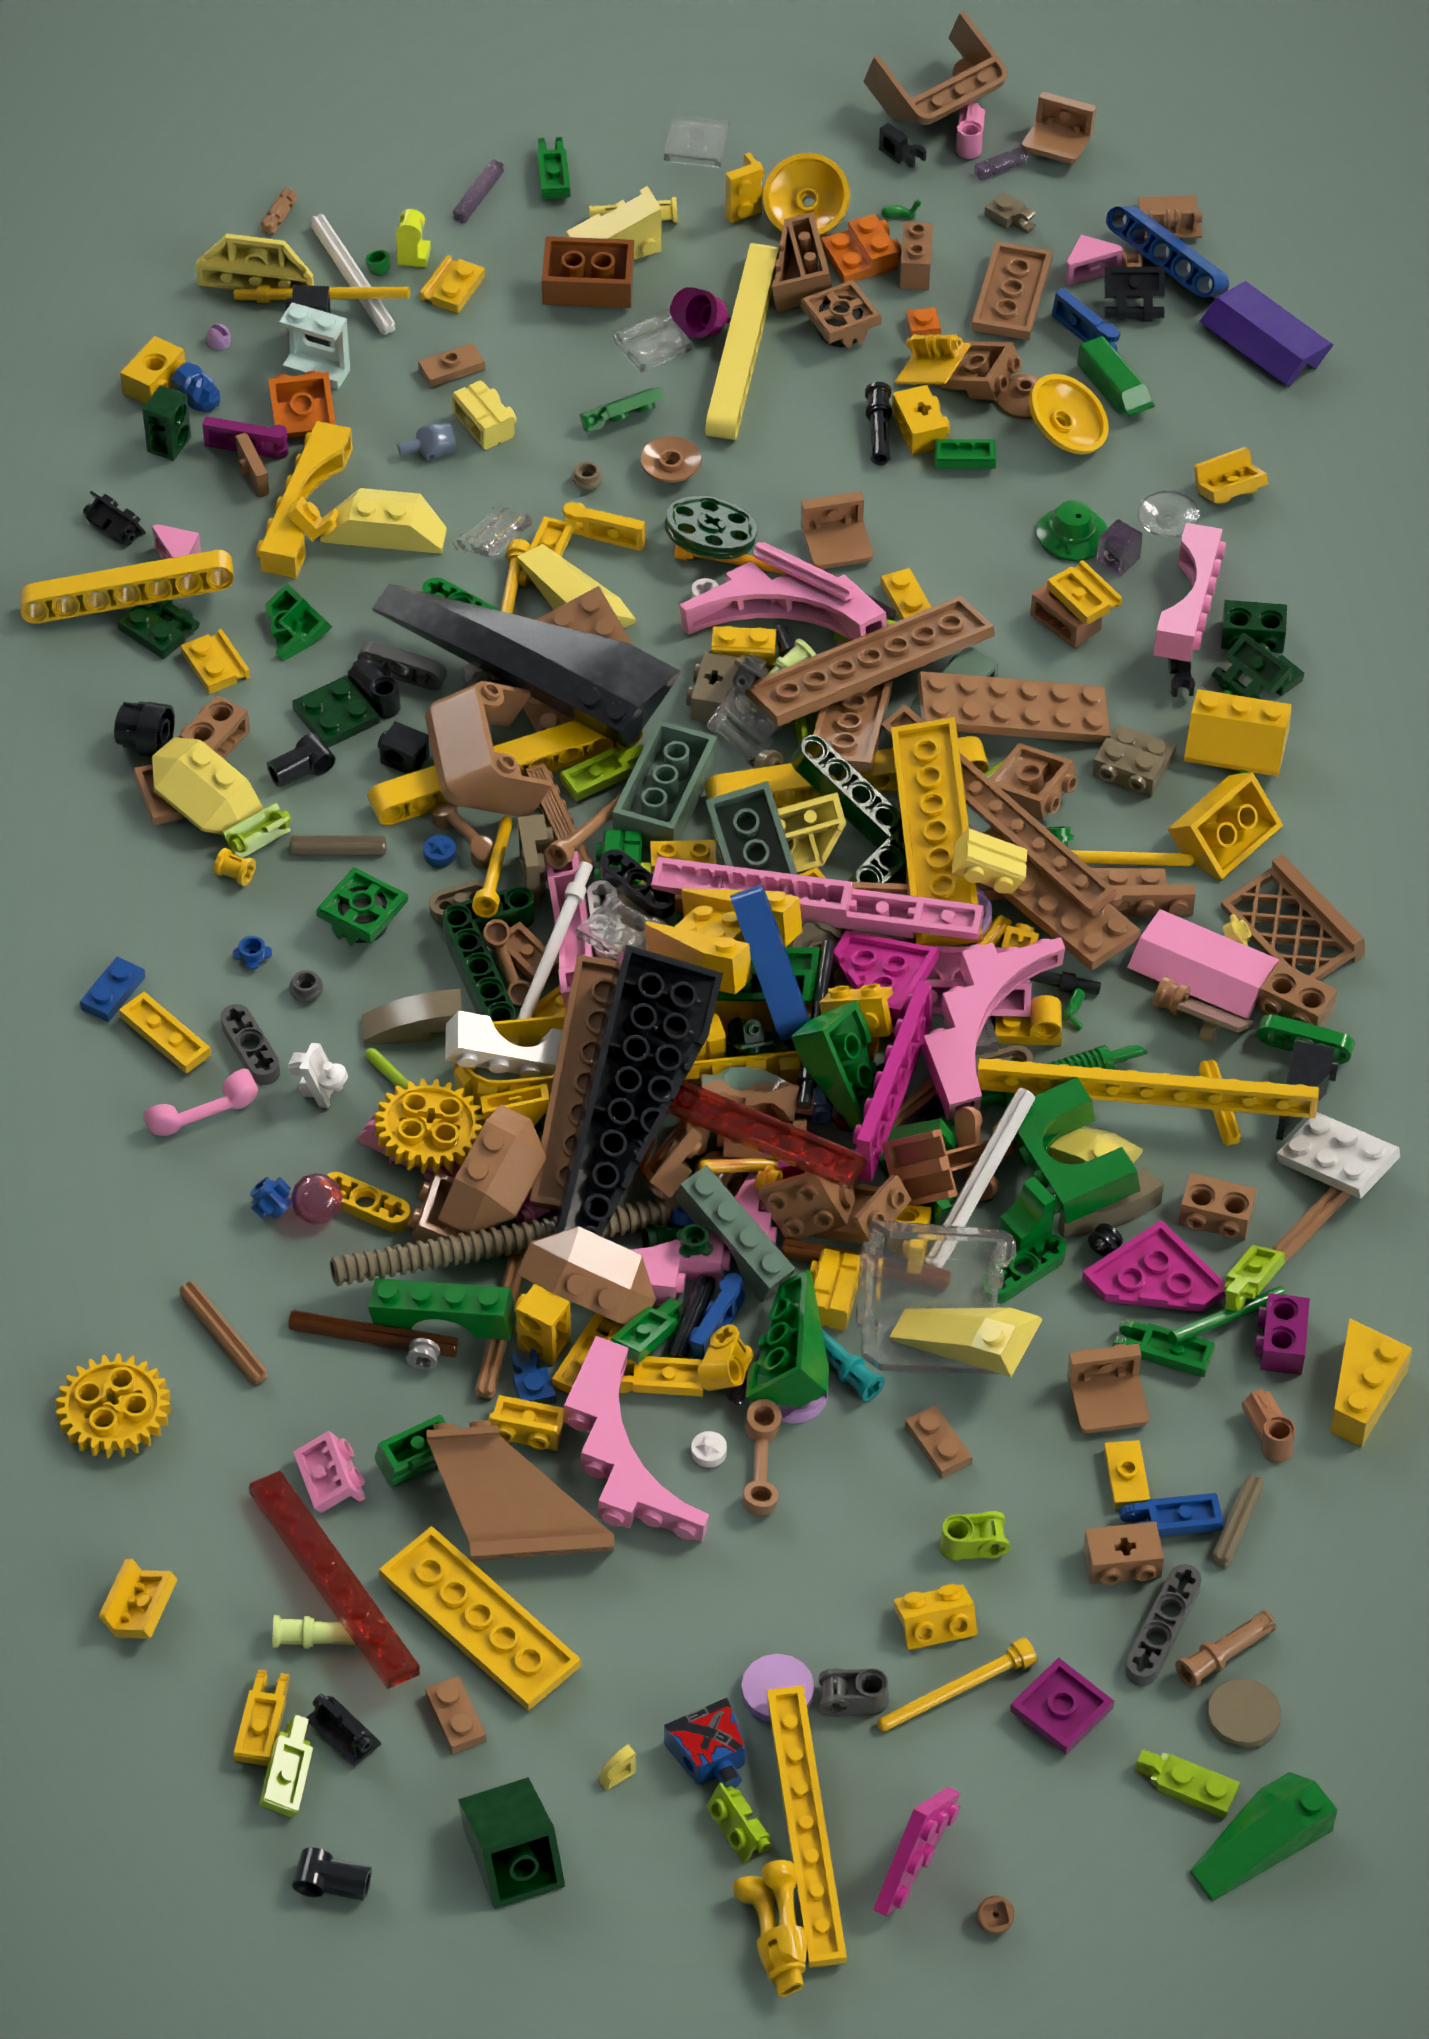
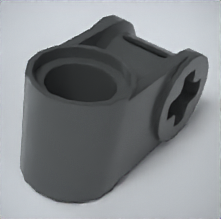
(851, 1692)

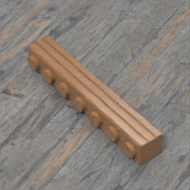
(555, 811)

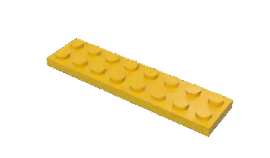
(932, 814)

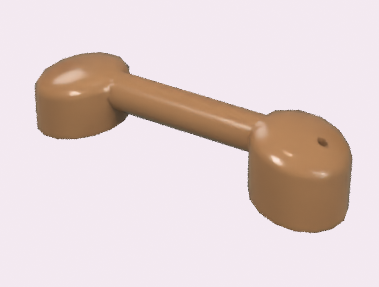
(761, 1427)

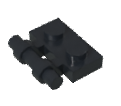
(1134, 283)

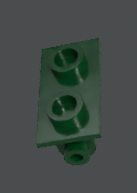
(746, 1036)

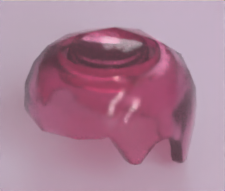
(316, 1198)

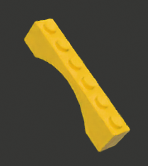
(323, 456)

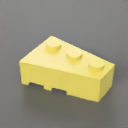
(632, 220)

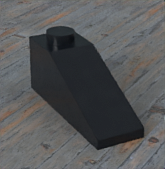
(1309, 1066)

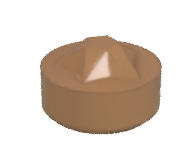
(995, 1914)

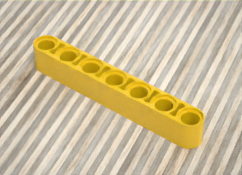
(113, 594)

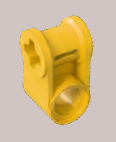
(725, 1360)

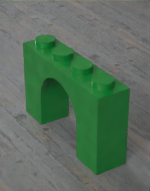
(1076, 1187)

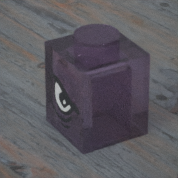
(1119, 547)

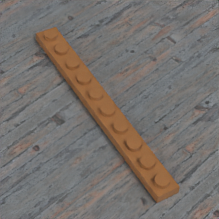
(1024, 831)

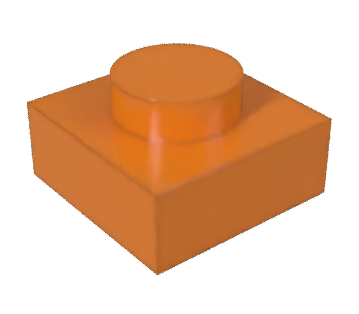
(923, 321)

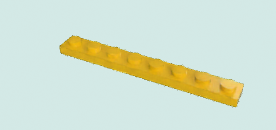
(806, 1826)

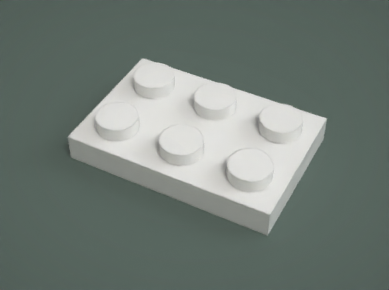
(1338, 1155)

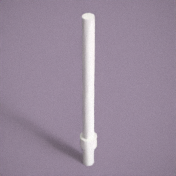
(574, 895)

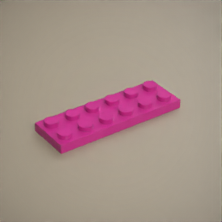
(893, 1082)

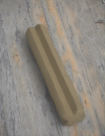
(338, 844)
(1237, 1520)

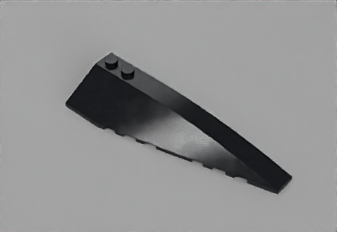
(572, 671)
(644, 1049)

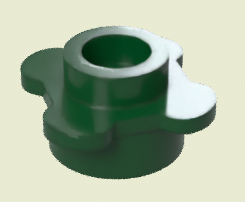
(696, 1233)

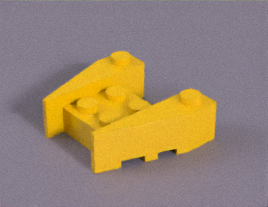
(712, 934)

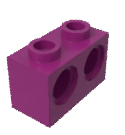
(1287, 1333)

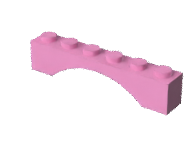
(1183, 624)
(571, 945)

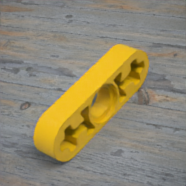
(375, 1213)

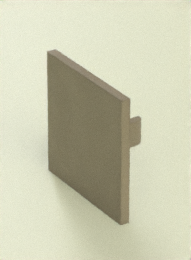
(1214, 1018)

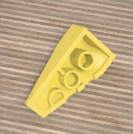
(563, 582)
(1087, 1144)
(975, 1336)

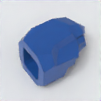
(199, 387)

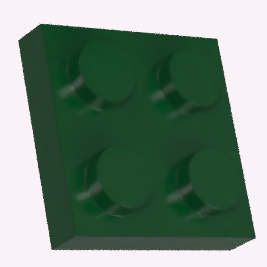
(336, 711)

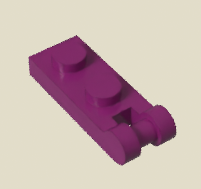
(266, 440)

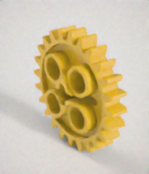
(428, 1125)
(113, 1406)

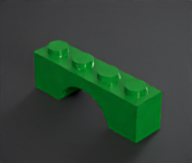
(478, 1308)

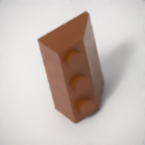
(588, 272)

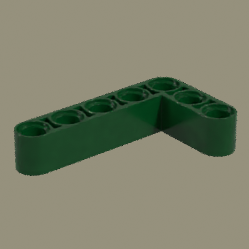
(860, 815)
(471, 956)

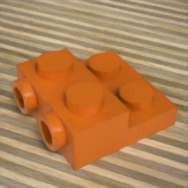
(862, 249)
(301, 401)

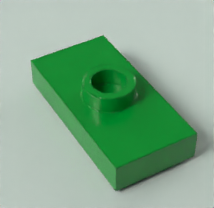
(965, 453)

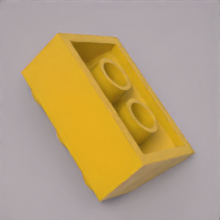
(1238, 732)
(1226, 825)

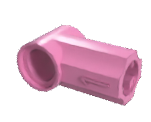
(970, 131)

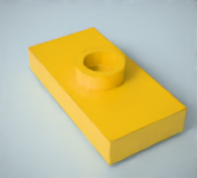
(1126, 1473)

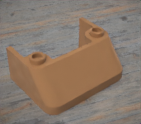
(973, 77)
(464, 752)

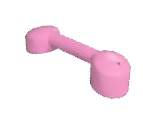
(238, 1091)

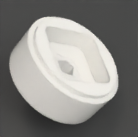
(709, 1449)

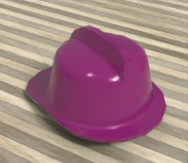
(698, 312)

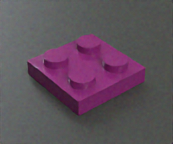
(1062, 1706)

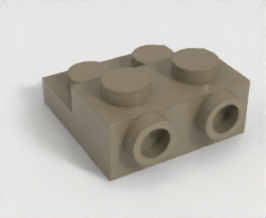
(1133, 760)
(533, 840)

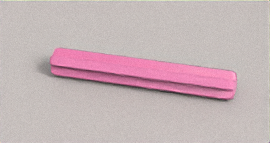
(804, 571)

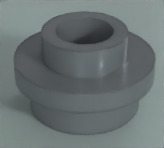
(306, 986)

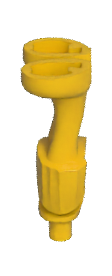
(781, 1946)

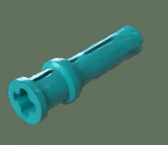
(853, 1369)

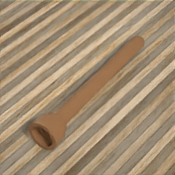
(562, 851)

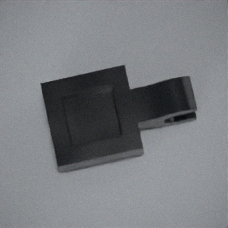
(895, 145)
(1183, 677)

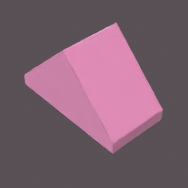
(1090, 259)
(175, 542)

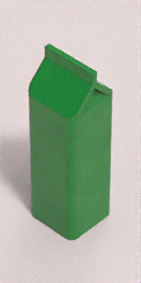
(1113, 377)

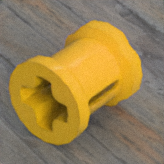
(234, 866)

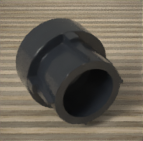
(144, 726)

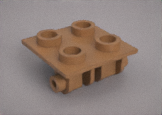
(1175, 214)

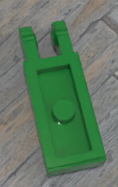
(553, 170)
(1187, 1356)

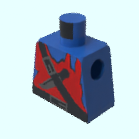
(708, 1744)

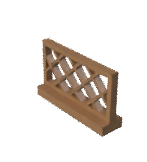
(1312, 904)

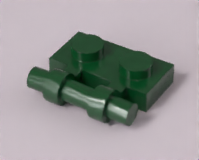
(154, 632)
(1255, 662)

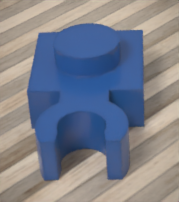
(532, 1383)

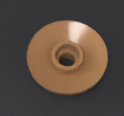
(1016, 399)
(671, 459)

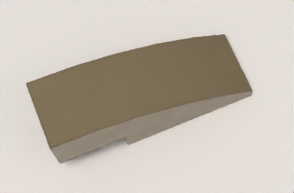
(411, 1017)
(1120, 1211)

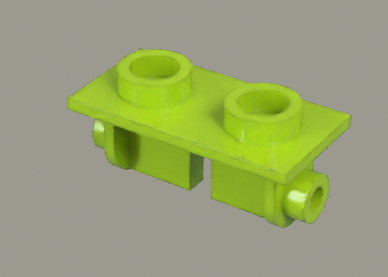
(257, 830)
(730, 1813)

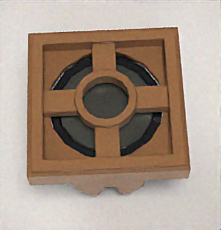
(840, 316)

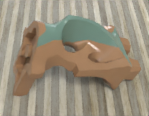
(755, 1090)

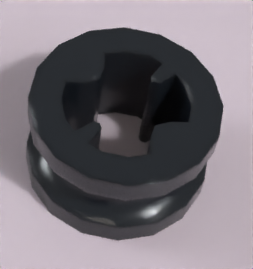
(1105, 1239)

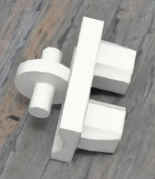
(318, 1074)

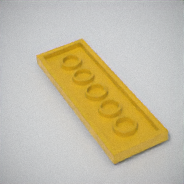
(480, 1618)

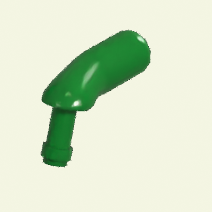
(899, 211)
(1073, 1006)

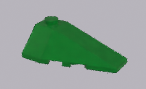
(838, 1059)
(793, 1352)
(1265, 1832)

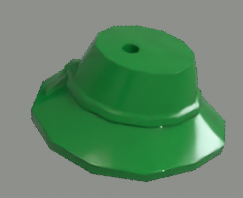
(1071, 531)

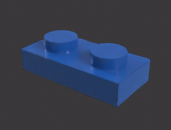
(112, 989)

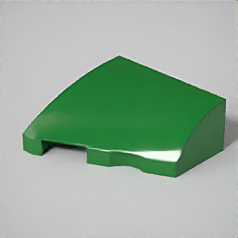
(294, 622)

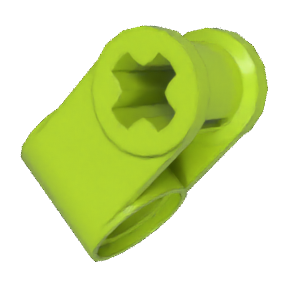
(976, 1536)

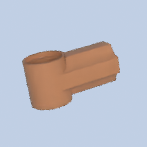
(1271, 1426)

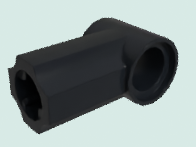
(376, 687)
(308, 757)
(322, 1874)

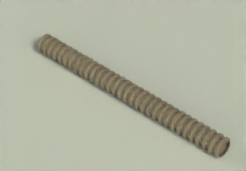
(479, 1245)

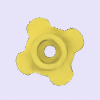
(1237, 930)

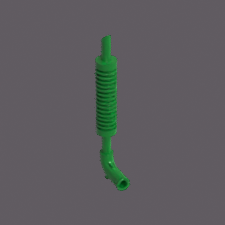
(1095, 1057)

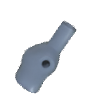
(431, 442)

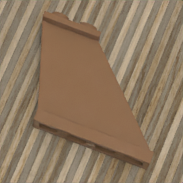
(507, 1501)

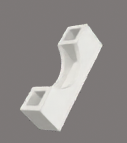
(476, 1042)

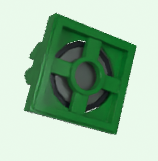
(363, 907)

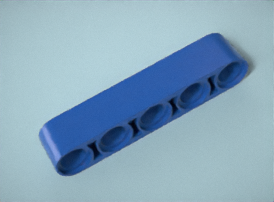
(1155, 250)
(770, 961)

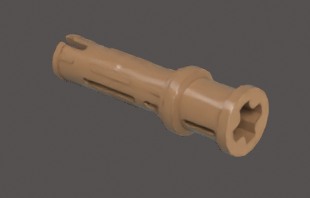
(1213, 1656)

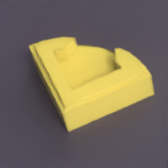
(618, 1768)

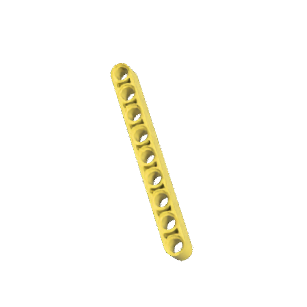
(742, 342)

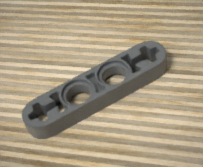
(1163, 1624)

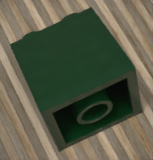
(512, 1842)

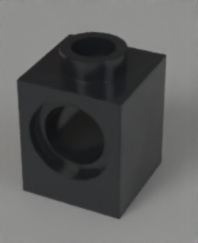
(403, 748)

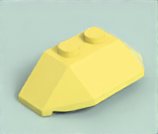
(250, 262)
(388, 522)
(202, 785)
(811, 830)

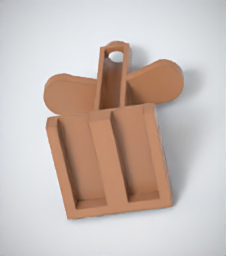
(928, 1167)

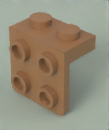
(1060, 128)
(836, 530)
(806, 1204)
(1107, 1388)

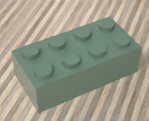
(666, 783)
(750, 830)

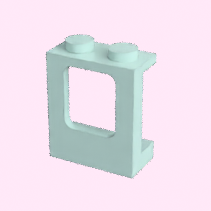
(311, 356)

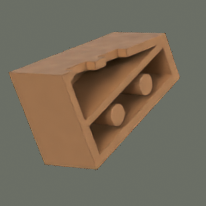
(801, 263)

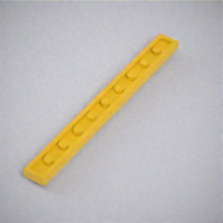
(1153, 1088)

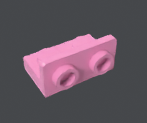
(329, 1471)

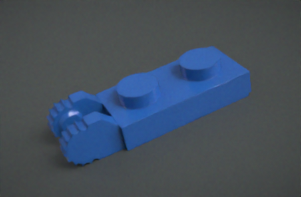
(1081, 319)
(718, 1313)
(1178, 1514)

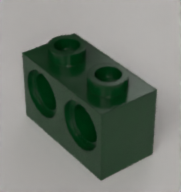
(166, 423)
(1258, 620)

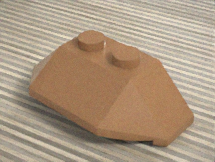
(495, 1174)
(590, 1273)

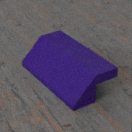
(1265, 332)

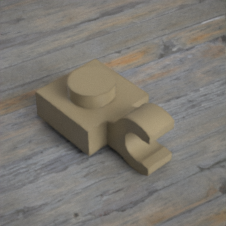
(1009, 211)

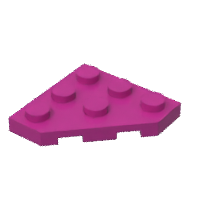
(886, 962)
(1155, 1272)
(917, 1848)

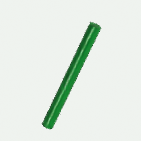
(1221, 1317)

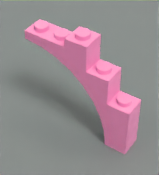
(754, 595)
(966, 1010)
(670, 1270)
(608, 1453)

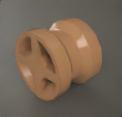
(1170, 995)

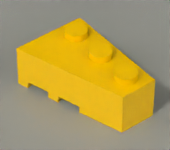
(1367, 1380)

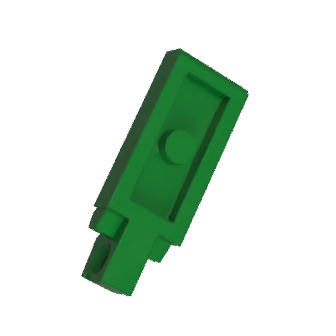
(618, 409)
(648, 1329)

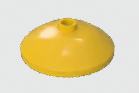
(803, 178)
(1068, 414)

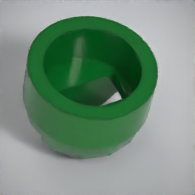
(378, 262)

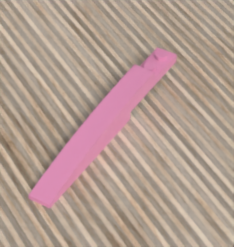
(831, 900)

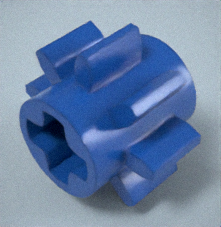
(270, 1197)

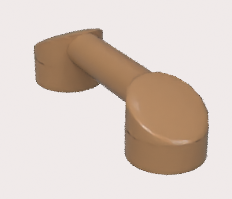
(446, 817)
(495, 937)

